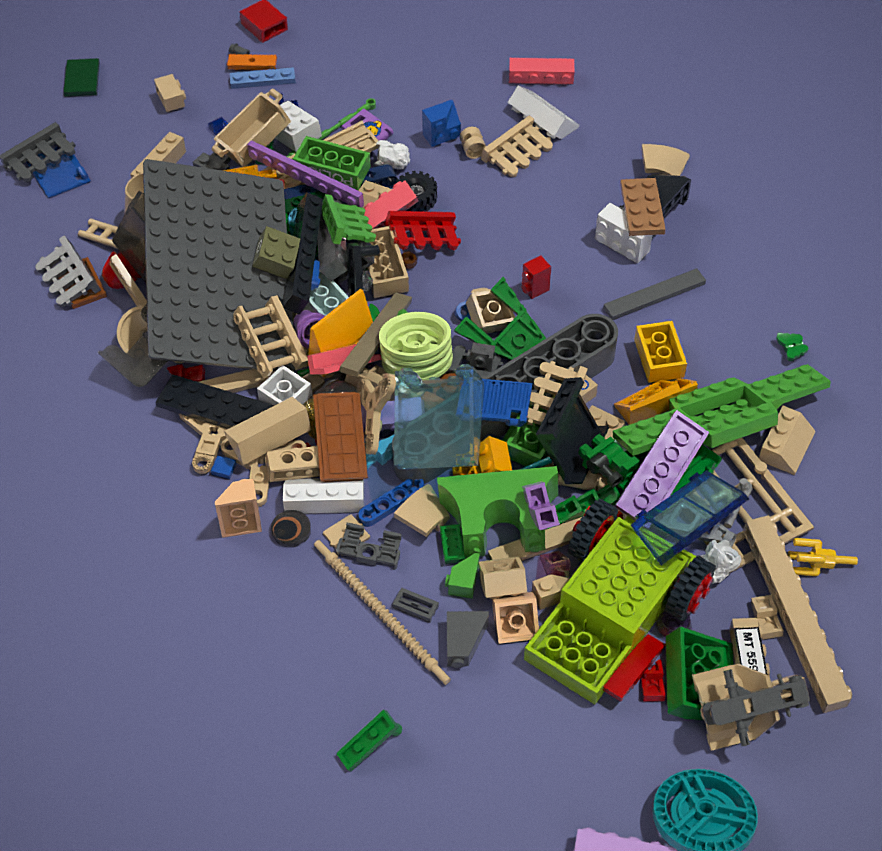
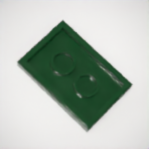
(81, 77)

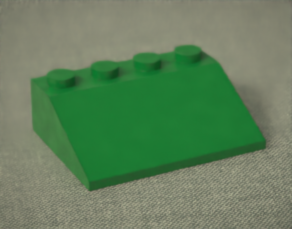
(686, 655)

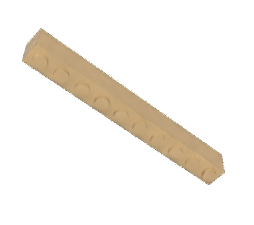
(797, 615)

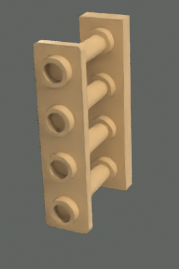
(285, 330)

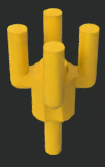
(817, 557)

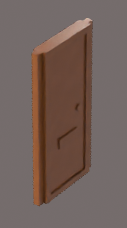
(340, 437)

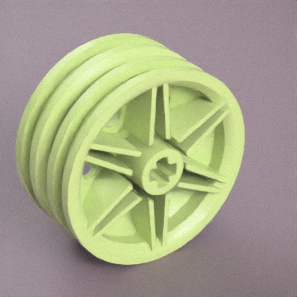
(418, 343)

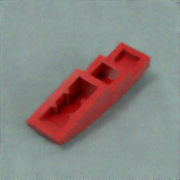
(634, 667)

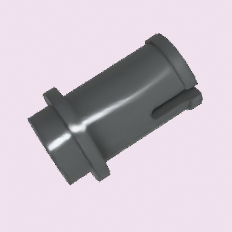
(235, 49)

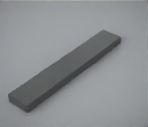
(654, 294)

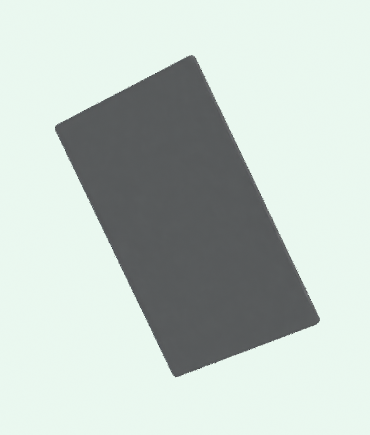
(201, 258)

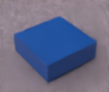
(223, 467)

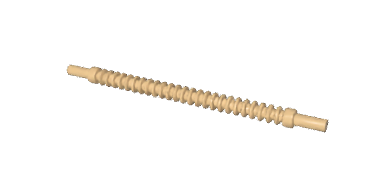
(431, 664)

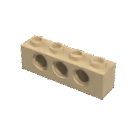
(292, 463)

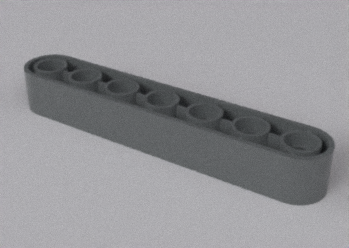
(583, 343)

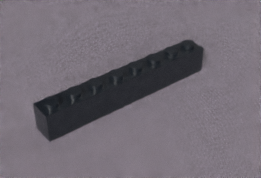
(306, 228)

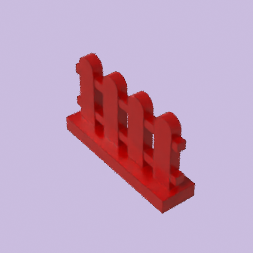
(423, 221)

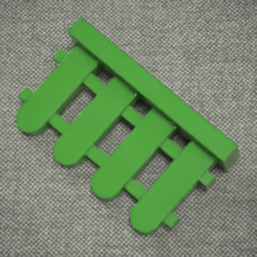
(346, 221)

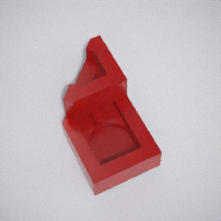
(194, 373)
(652, 683)

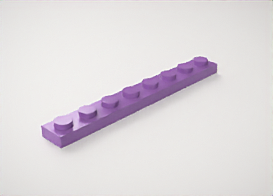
(305, 174)

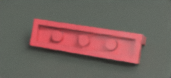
(331, 360)

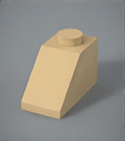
(548, 590)

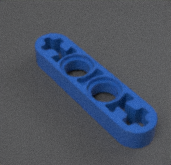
(389, 499)

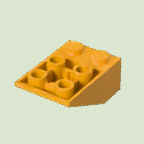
(492, 458)

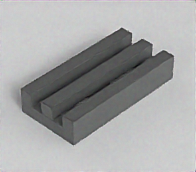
(414, 608)

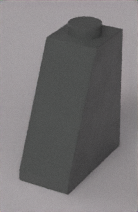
(464, 635)

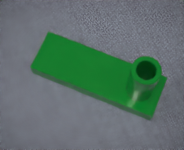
(368, 740)

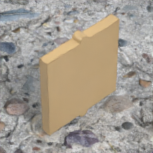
(338, 530)

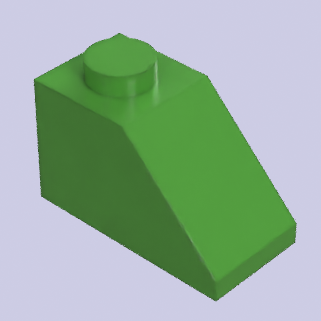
(463, 577)

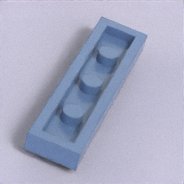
(262, 78)

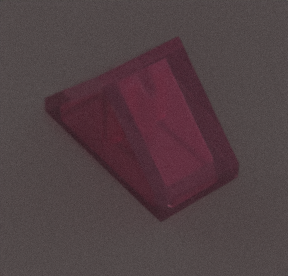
(556, 564)

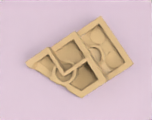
(663, 159)
(423, 511)

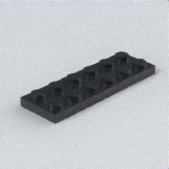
(208, 402)

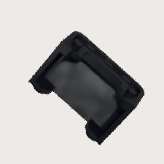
(671, 190)

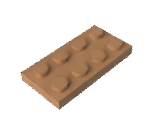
(642, 206)

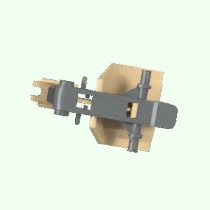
(744, 702)

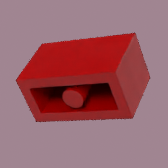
(536, 277)

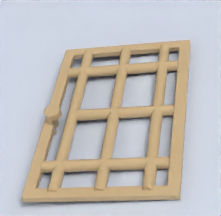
(779, 515)

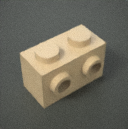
(169, 92)

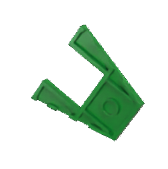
(516, 337)

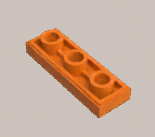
(251, 62)

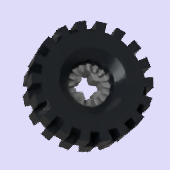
(424, 186)

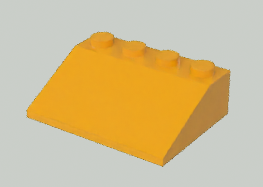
(341, 326)

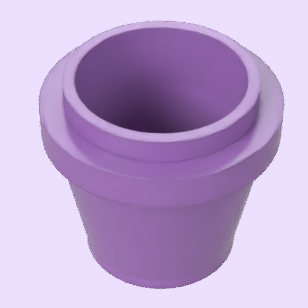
(303, 323)

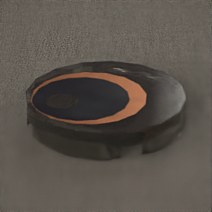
(291, 528)

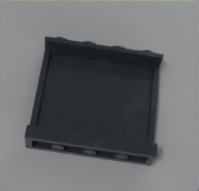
(568, 428)

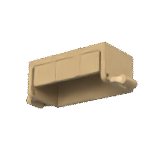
(256, 122)

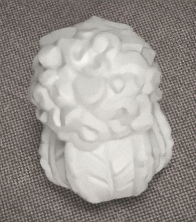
(392, 154)
(723, 557)

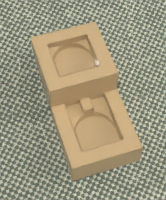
(766, 613)

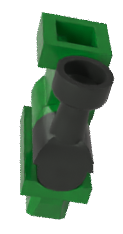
(607, 457)

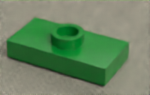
(452, 544)

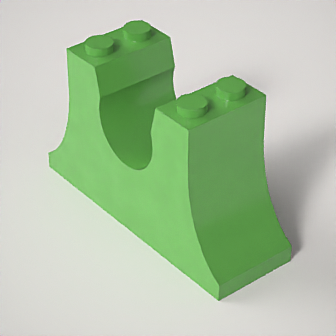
(495, 498)

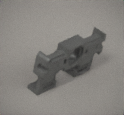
(351, 546)

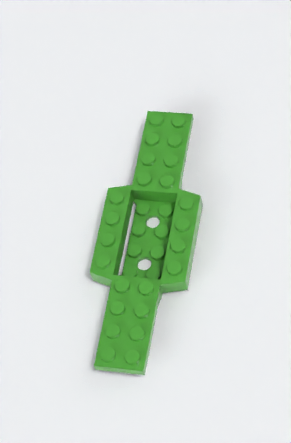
(754, 408)

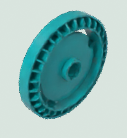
(705, 817)

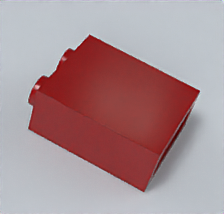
(263, 20)

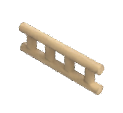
(103, 238)

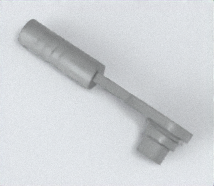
(746, 487)

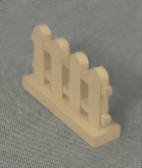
(513, 138)
(550, 387)

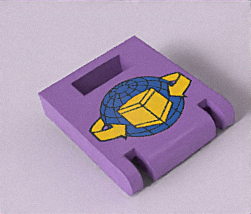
(372, 123)

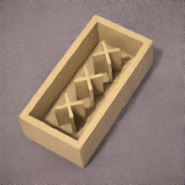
(388, 268)

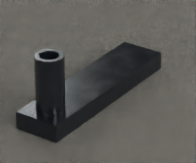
(354, 256)

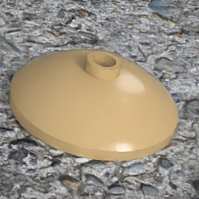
(131, 328)

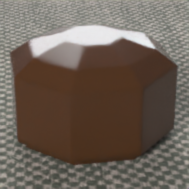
(409, 259)

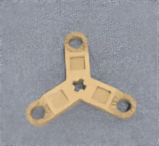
(373, 401)
(208, 444)
(259, 474)

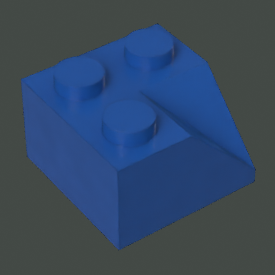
(440, 123)

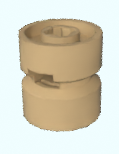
(472, 142)

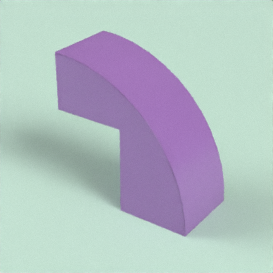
(540, 508)

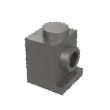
(481, 356)

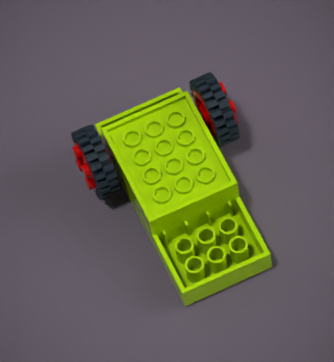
(612, 601)

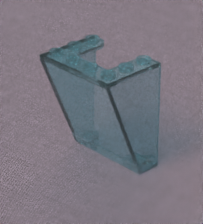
(437, 419)

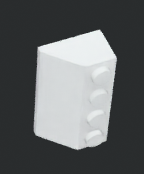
(542, 112)
(323, 497)

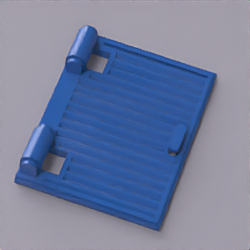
(61, 176)
(505, 397)

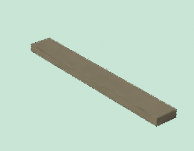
(370, 341)

